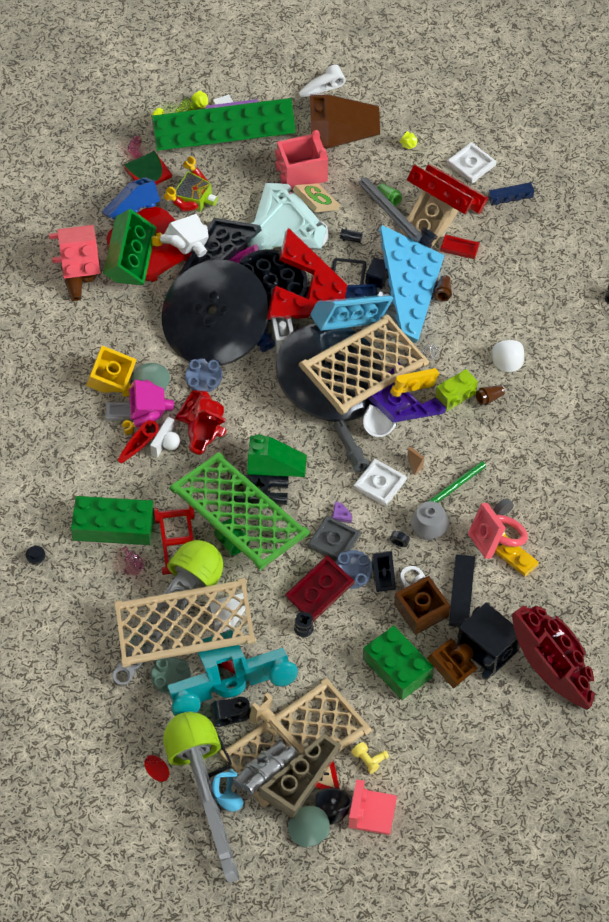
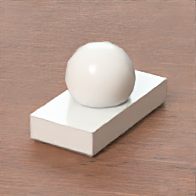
(165, 438)

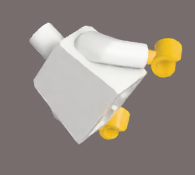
(186, 235)

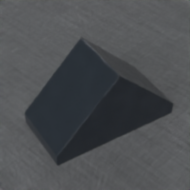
(383, 571)

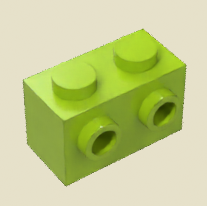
(456, 389)

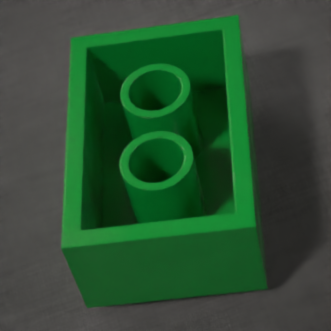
(398, 662)

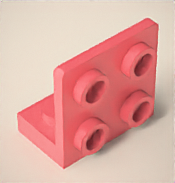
(371, 810)

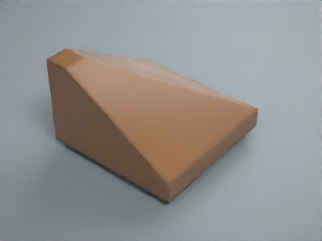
(415, 460)

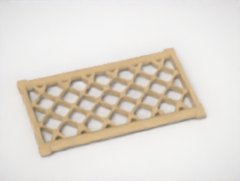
(354, 340)
(171, 600)
(282, 715)

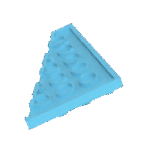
(412, 278)

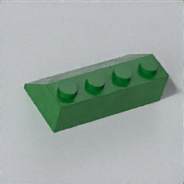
(129, 249)

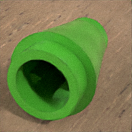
(390, 193)

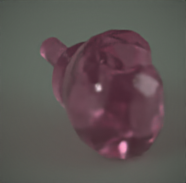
(133, 561)

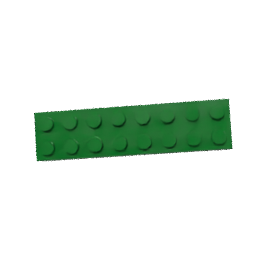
(223, 124)

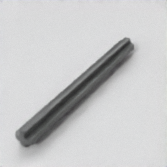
(390, 209)

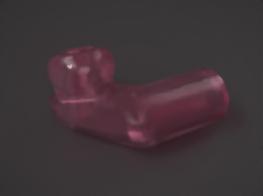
(134, 146)

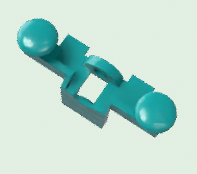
(271, 666)

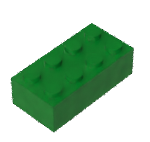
(112, 520)

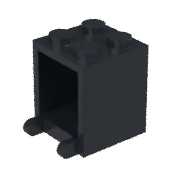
(490, 638)

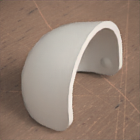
(508, 355)
(376, 422)

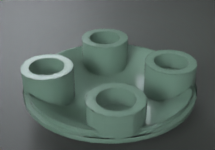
(153, 372)
(169, 671)
(309, 826)

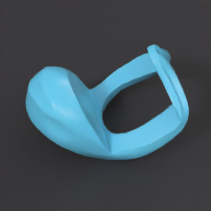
(228, 800)

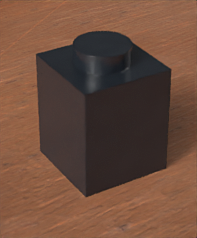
(377, 273)

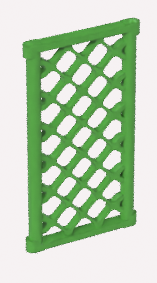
(227, 529)

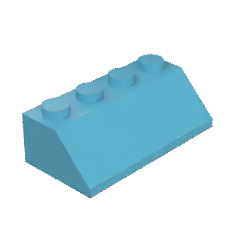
(350, 311)

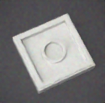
(471, 162)
(380, 482)

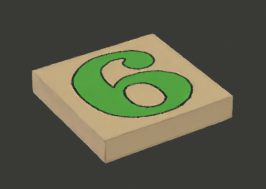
(316, 197)

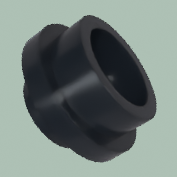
(35, 554)

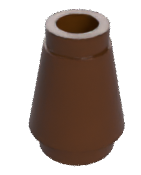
(74, 288)
(443, 289)
(486, 395)

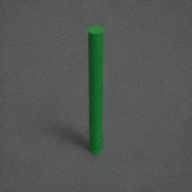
(457, 483)

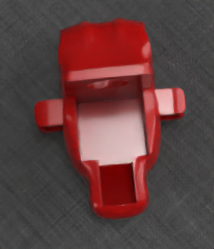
(204, 424)

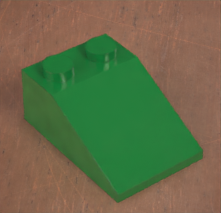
(274, 458)

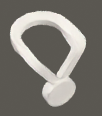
(417, 578)

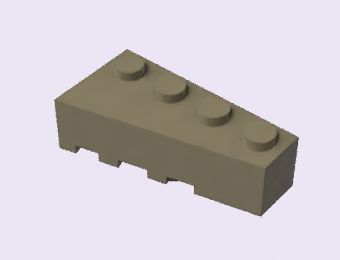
(298, 779)

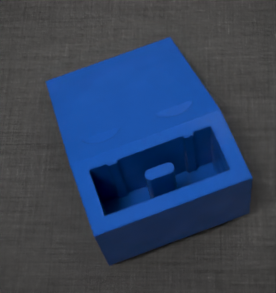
(134, 196)

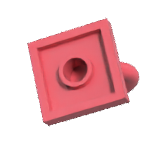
(488, 531)

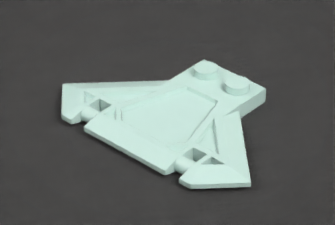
(278, 215)

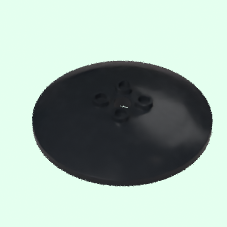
(235, 324)
(301, 390)

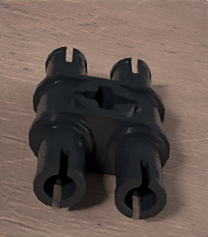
(265, 483)

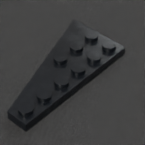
(224, 241)

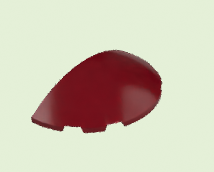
(554, 654)

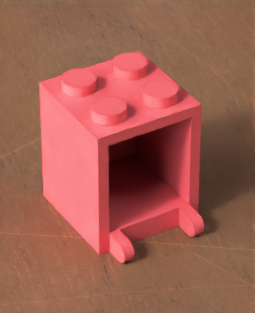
(302, 160)
(77, 251)

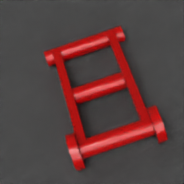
(159, 516)

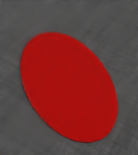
(156, 768)

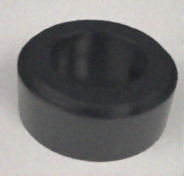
(399, 539)

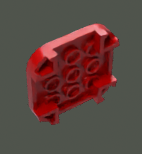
(162, 256)

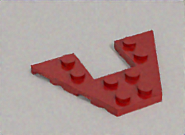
(323, 285)

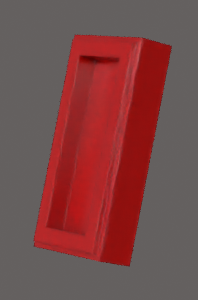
(459, 247)

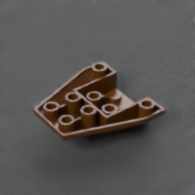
(342, 119)

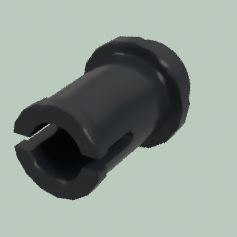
(351, 235)

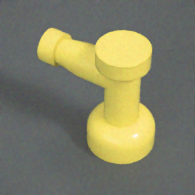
(372, 763)

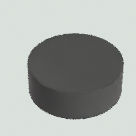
(503, 507)

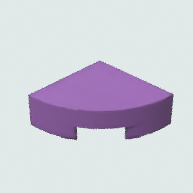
(341, 513)

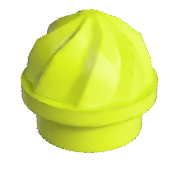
(199, 100)
(408, 140)

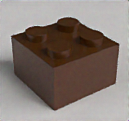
(422, 605)

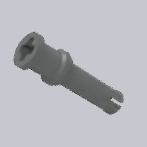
(354, 452)

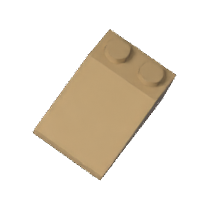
(431, 214)

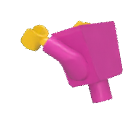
(146, 403)

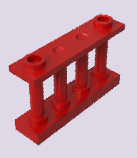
(447, 189)

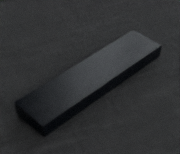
(461, 589)

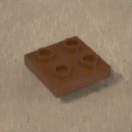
(453, 662)

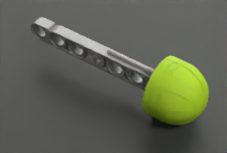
(194, 566)
(189, 740)

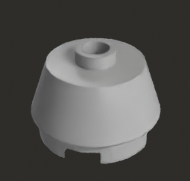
(430, 520)

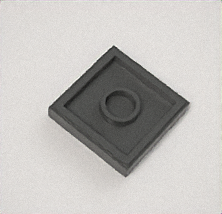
(333, 538)

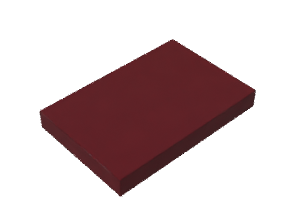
(319, 588)

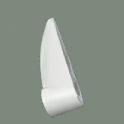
(330, 80)

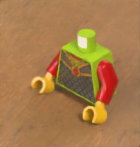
(192, 191)

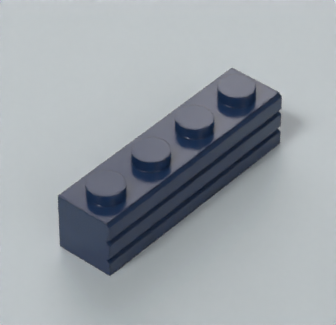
(511, 193)

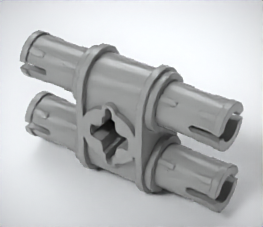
(265, 767)

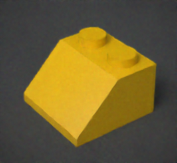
(110, 371)

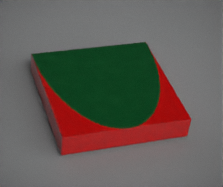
(148, 166)

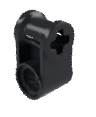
(227, 711)

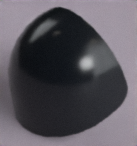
(334, 803)

